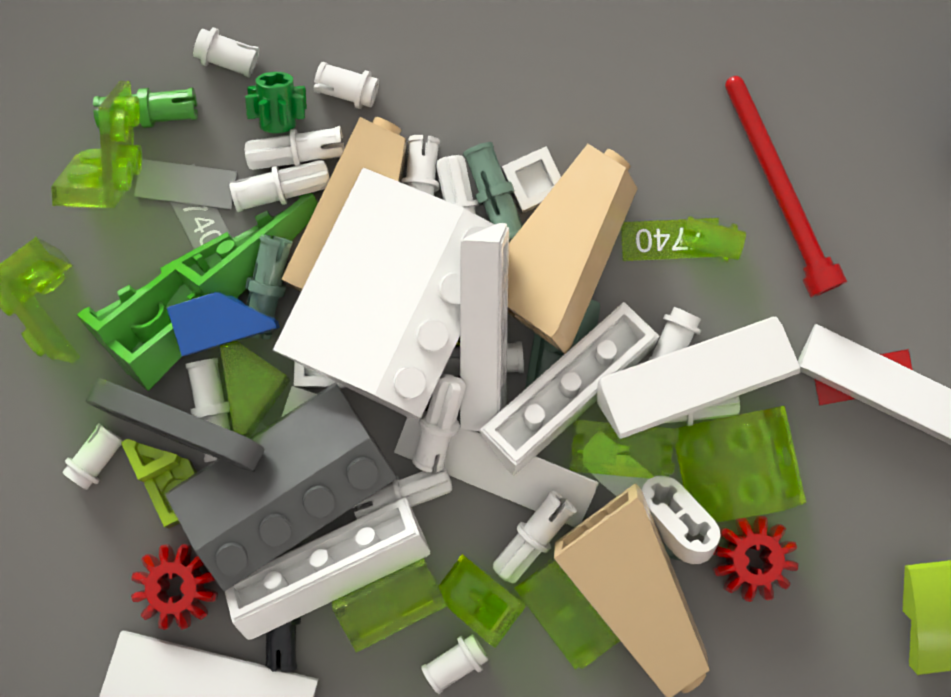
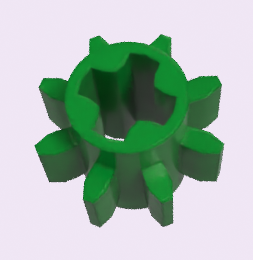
(276, 102)

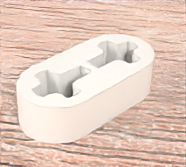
(681, 517)

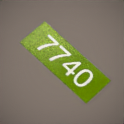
(659, 240)

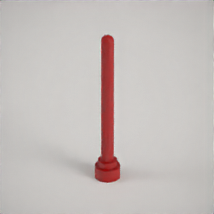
(820, 271)

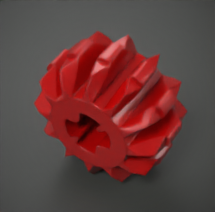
(771, 555)
(157, 585)

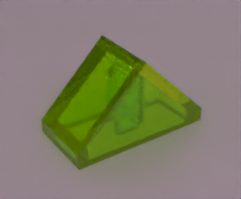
(251, 386)
(480, 600)

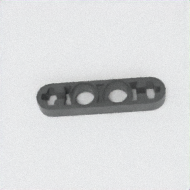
(175, 425)

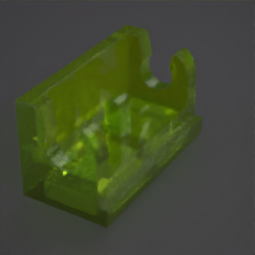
(640, 455)
(389, 604)
(566, 615)

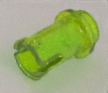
(716, 238)

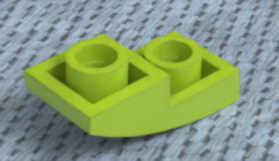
(929, 608)

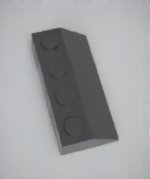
(310, 473)

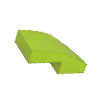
(159, 473)

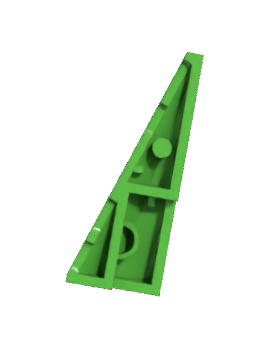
(138, 325)

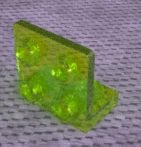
(103, 175)
(22, 275)
(741, 464)

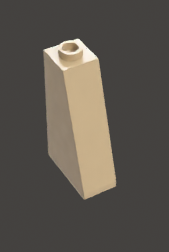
(370, 146)
(567, 245)
(632, 585)

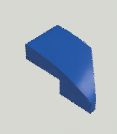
(215, 321)

